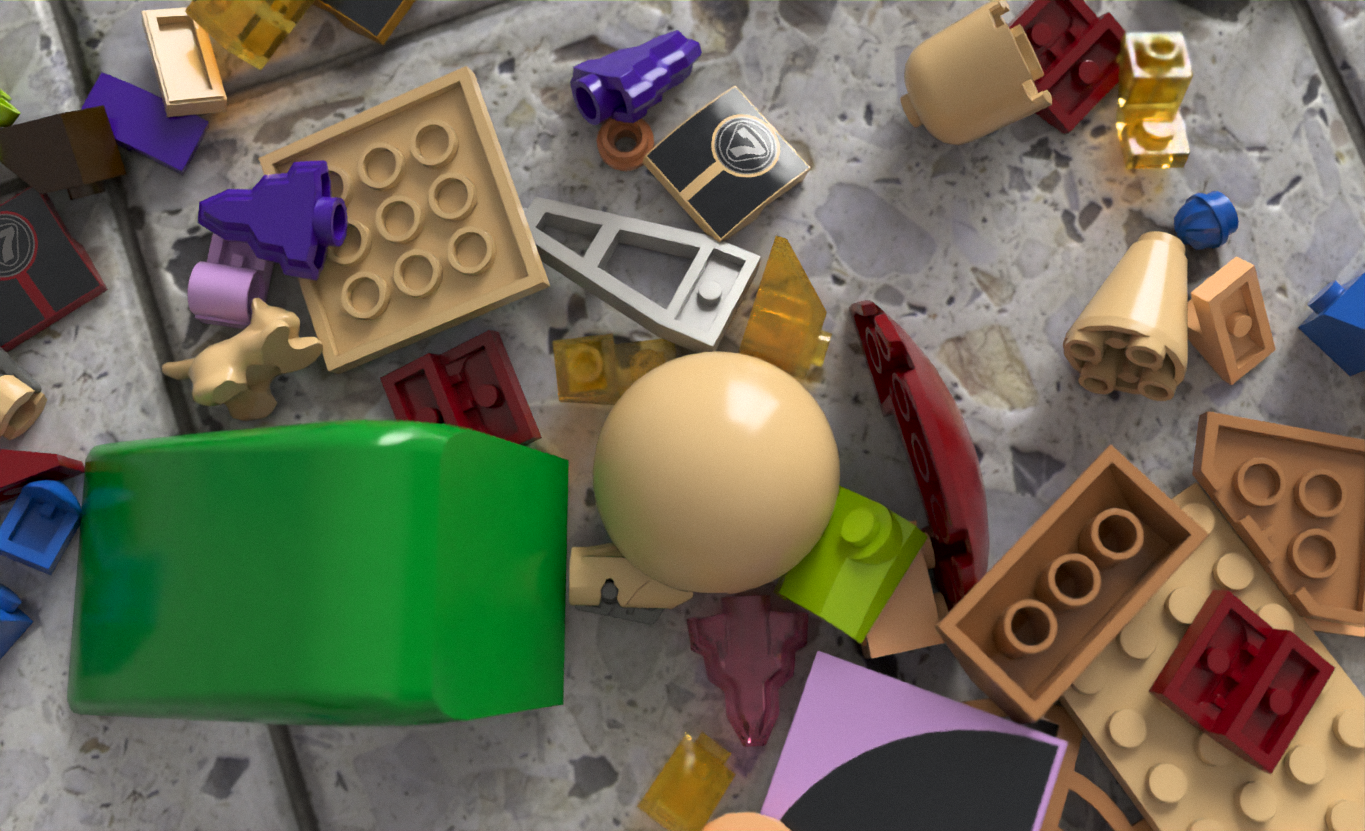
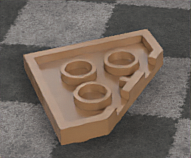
(1294, 505)

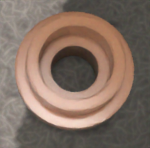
(614, 130)

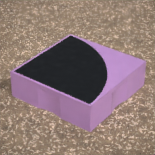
(905, 760)

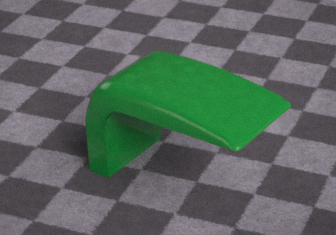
(320, 576)

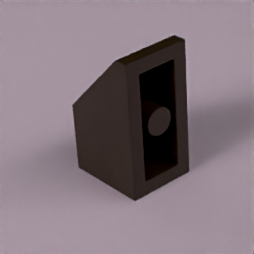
(63, 152)

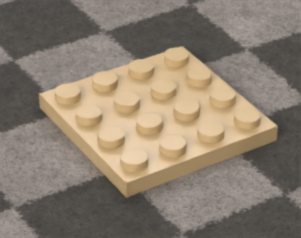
(427, 227)

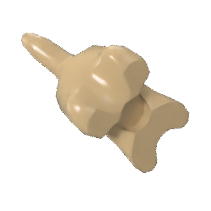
(246, 364)

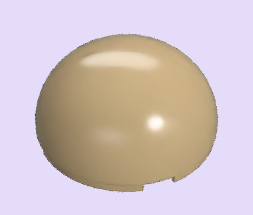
(716, 473)

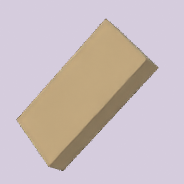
(183, 63)

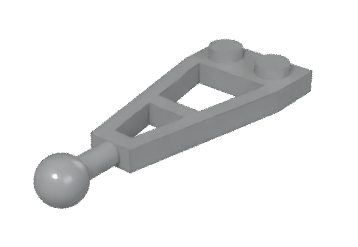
(704, 298)

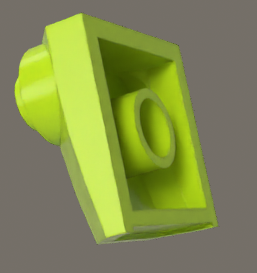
(853, 564)

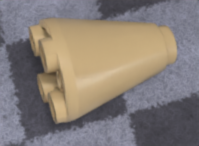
(1136, 323)

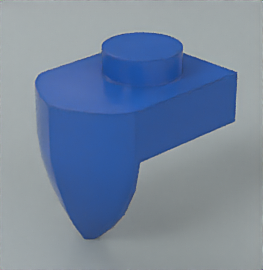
(40, 525)

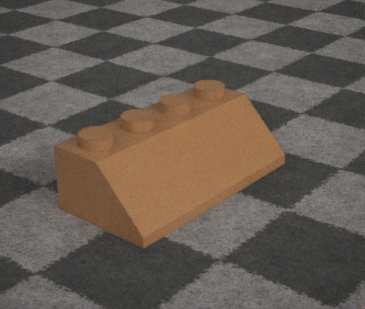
(1068, 586)

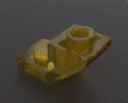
(1150, 91)
(601, 371)

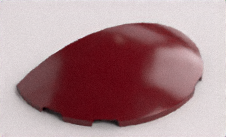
(936, 449)

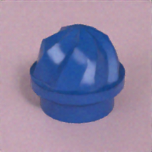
(1206, 220)

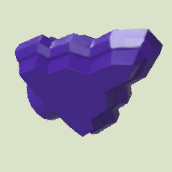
(632, 78)
(283, 218)

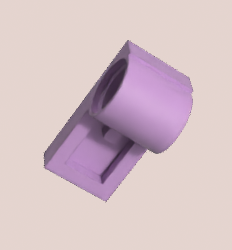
(227, 283)

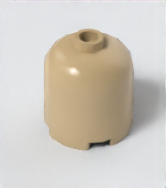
(973, 78)

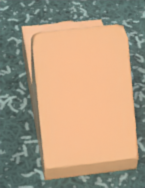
(1230, 321)

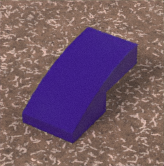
(142, 123)

